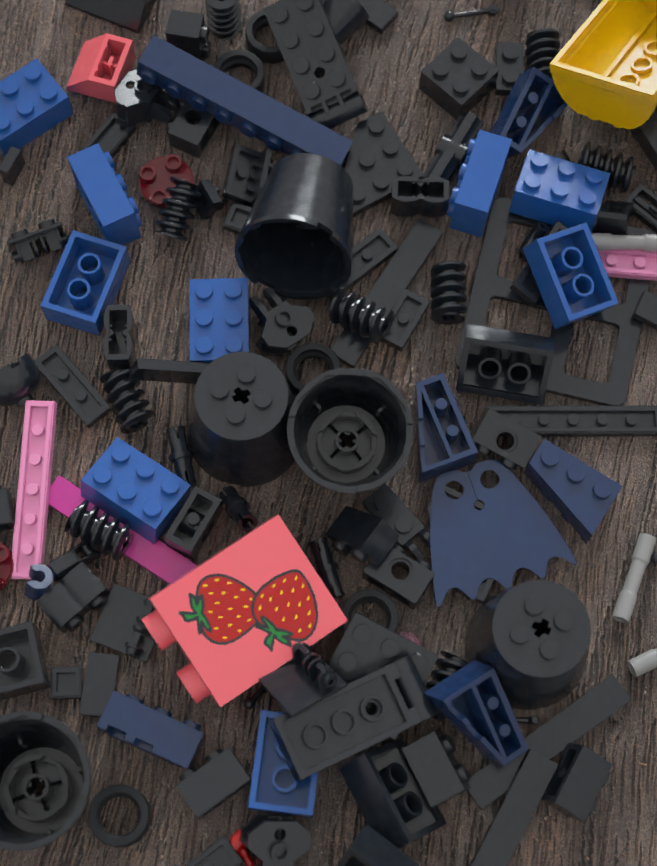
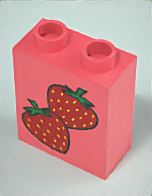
(243, 612)

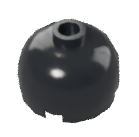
(18, 381)

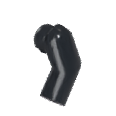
(539, 230)

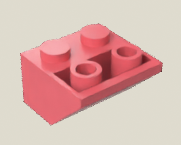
(102, 66)

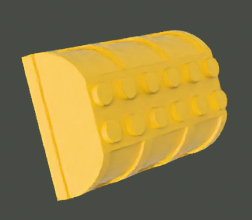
(612, 64)

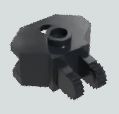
(142, 101)
(282, 326)
(273, 847)

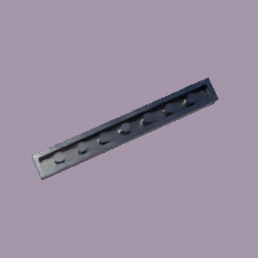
(237, 103)

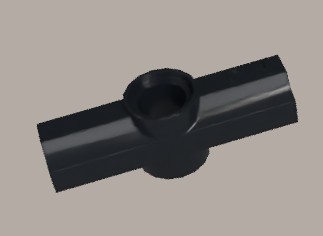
(453, 147)

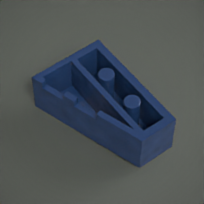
(573, 487)
(480, 711)

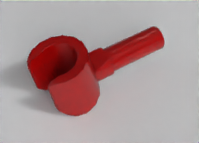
(239, 847)

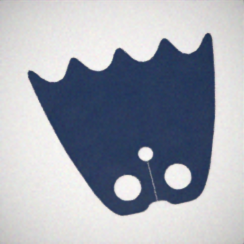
(492, 541)

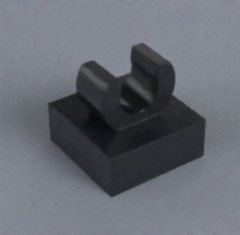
(210, 199)

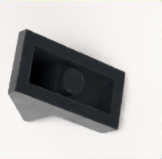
(615, 217)

